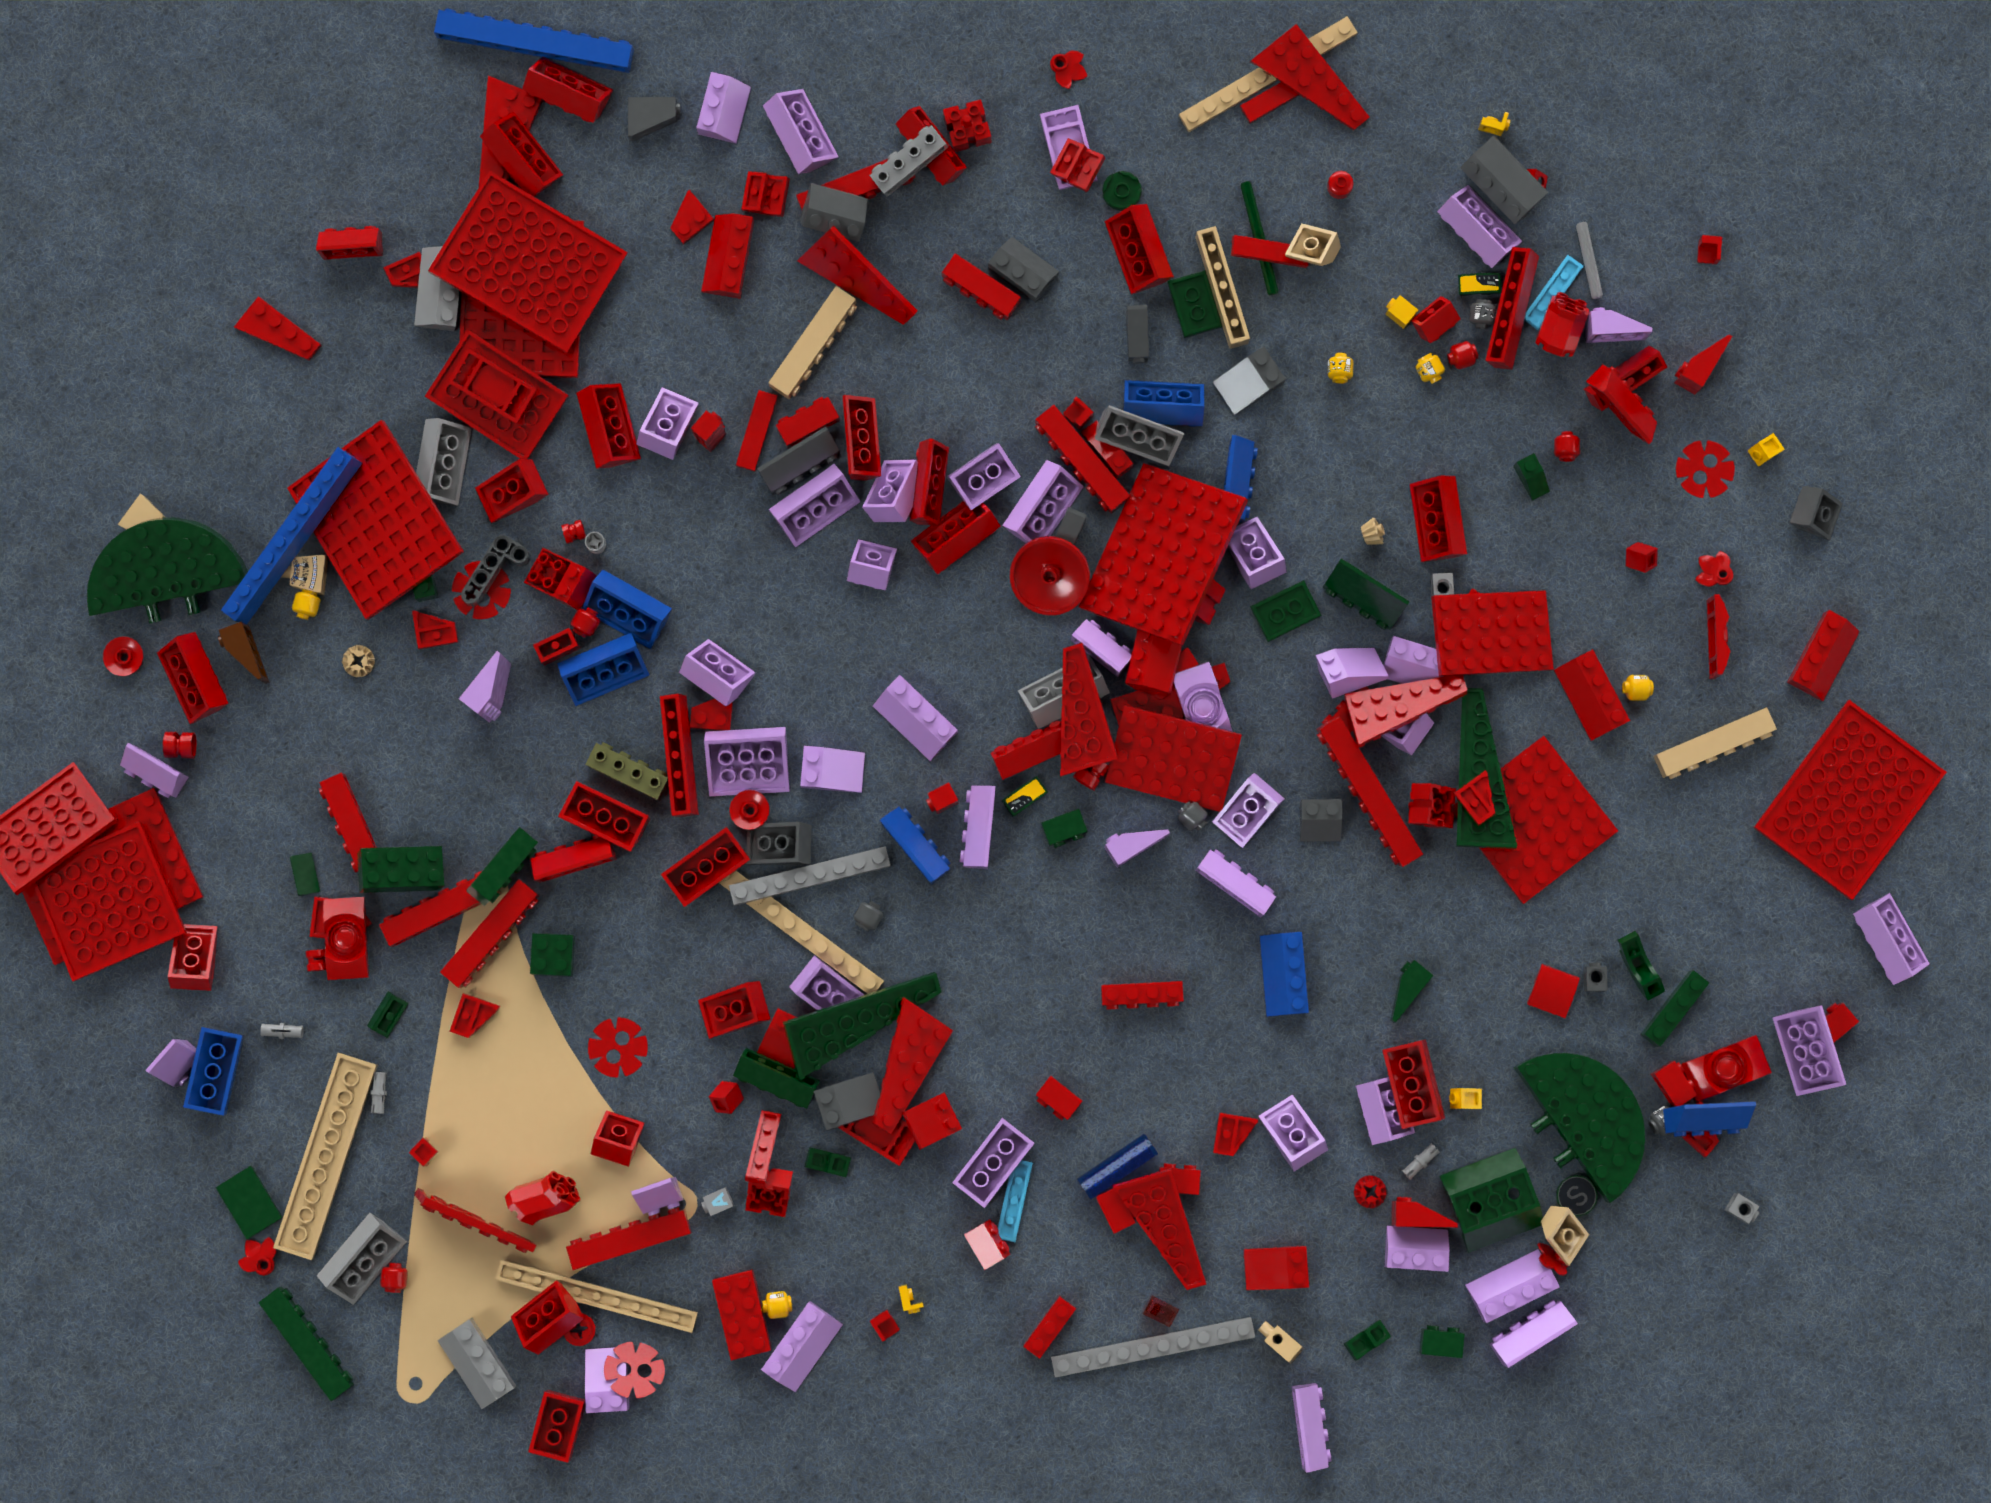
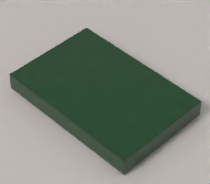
(1194, 304)
(1285, 611)
(249, 1202)

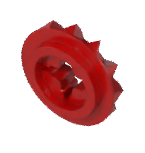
(1360, 1192)
(587, 1335)

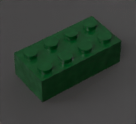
(400, 869)

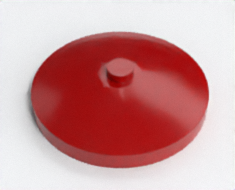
(1049, 575)

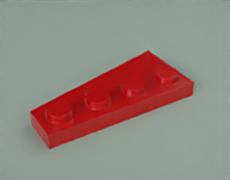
(271, 326)

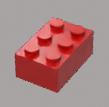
(557, 1426)

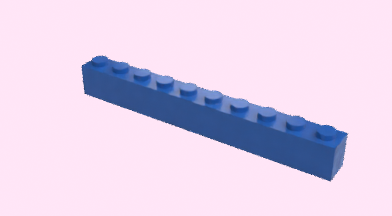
(533, 40)
(291, 536)

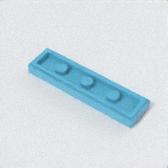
(1558, 283)
(1014, 1201)

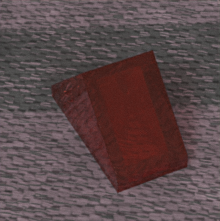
(1160, 1310)

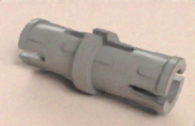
(268, 1030)
(378, 1092)
(1420, 1161)

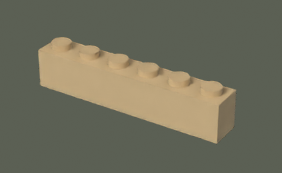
(1222, 287)
(813, 342)
(1714, 743)

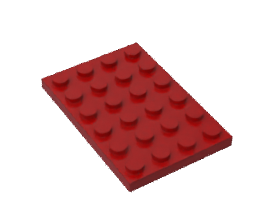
(516, 438)
(1492, 633)
(1173, 758)
(50, 827)

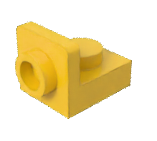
(1493, 126)
(1765, 449)
(1465, 1098)
(906, 1297)

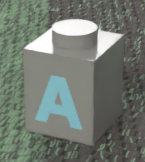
(717, 1202)

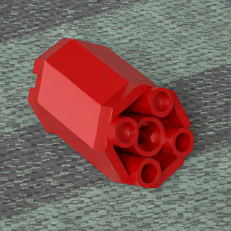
(1562, 325)
(543, 1198)

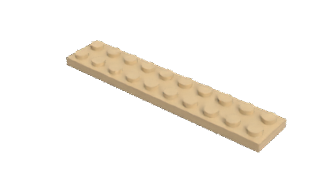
(325, 1156)

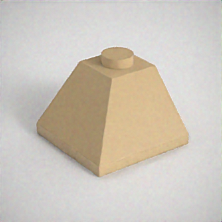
(1314, 245)
(1564, 1232)

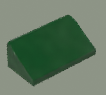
(305, 874)
(387, 1014)

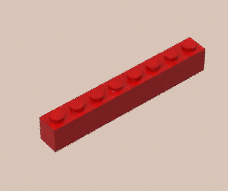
(1369, 792)

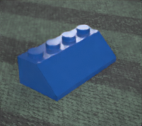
(1165, 402)
(1240, 469)
(627, 608)
(603, 669)
(915, 845)
(1284, 974)
(213, 1071)
(1708, 1118)

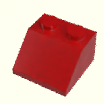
(932, 1120)
(617, 1138)

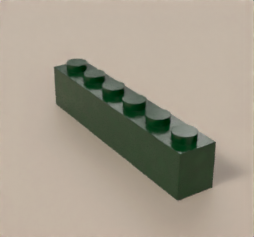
(306, 1343)

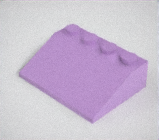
(488, 689)
(747, 761)
(1809, 1050)

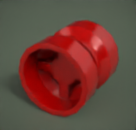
(573, 531)
(315, 965)

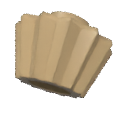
(1373, 532)

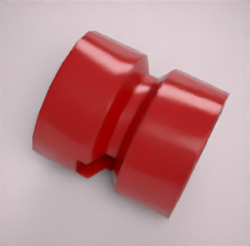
(182, 745)
(1090, 776)

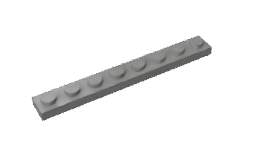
(809, 876)

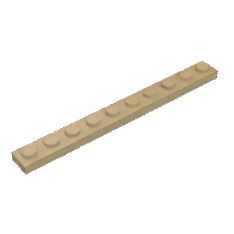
(1258, 79)
(811, 939)
(599, 1296)

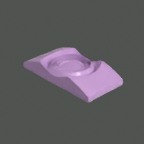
(1060, 126)
(1201, 697)

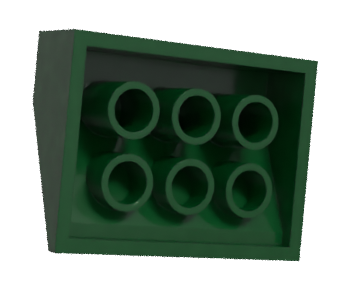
(1365, 595)

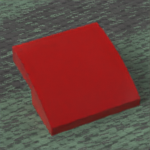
(1077, 165)
(765, 194)
(1553, 991)

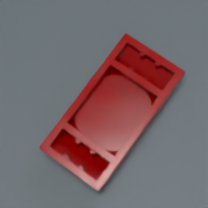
(492, 385)
(1717, 636)
(345, 938)
(1727, 1068)
(892, 1146)

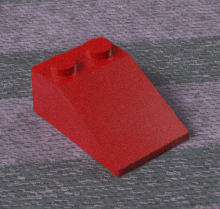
(1696, 372)
(511, 490)
(193, 958)
(734, 1009)
(775, 1040)
(1413, 1214)
(1276, 1268)

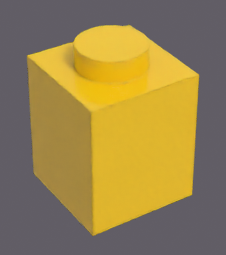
(1401, 311)

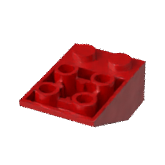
(560, 579)

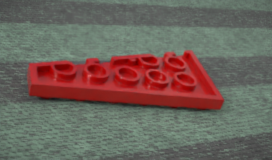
(1160, 1213)

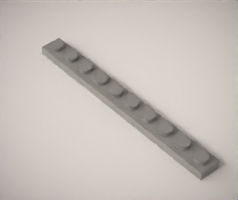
(1153, 1347)

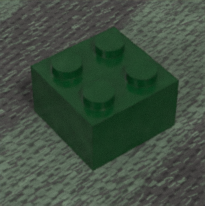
(552, 955)

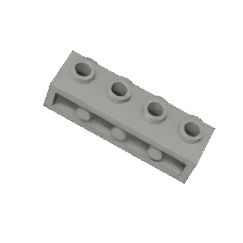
(909, 160)

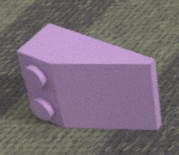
(1613, 327)
(666, 423)
(893, 492)
(1256, 553)
(1350, 669)
(832, 769)
(1248, 810)
(1129, 845)
(823, 986)
(174, 1063)
(1293, 1133)
(658, 1195)
(598, 1394)

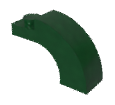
(1639, 966)

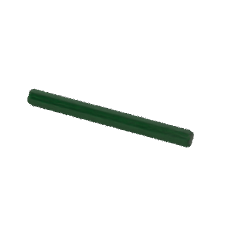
(1258, 233)

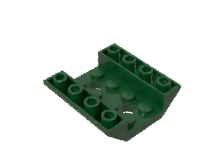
(1489, 1184)

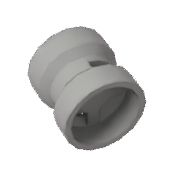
(593, 539)

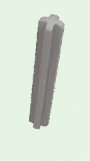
(1589, 260)

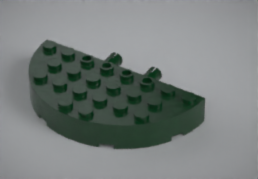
(160, 563)
(1592, 1115)

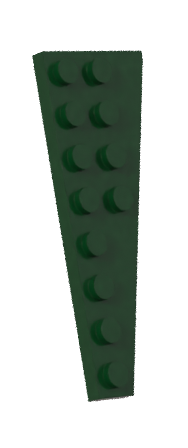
(1476, 756)
(833, 1030)

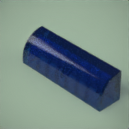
(1117, 1166)

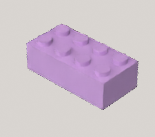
(993, 1163)

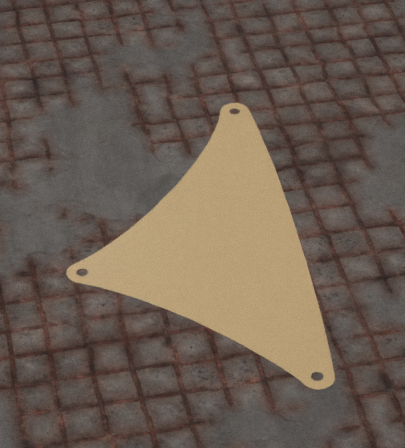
(502, 1116)

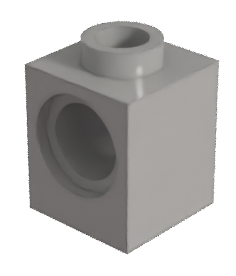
(1442, 578)
(1733, 1208)

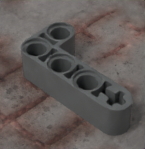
(492, 572)

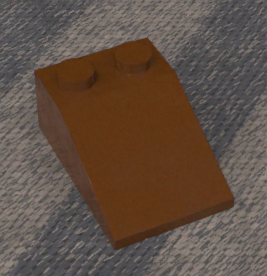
(241, 645)

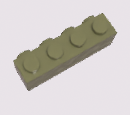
(628, 772)

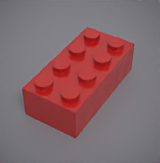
(742, 1314)

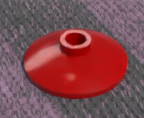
(113, 656)
(744, 801)

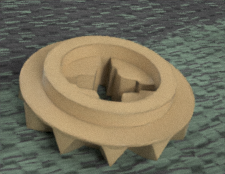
(367, 661)

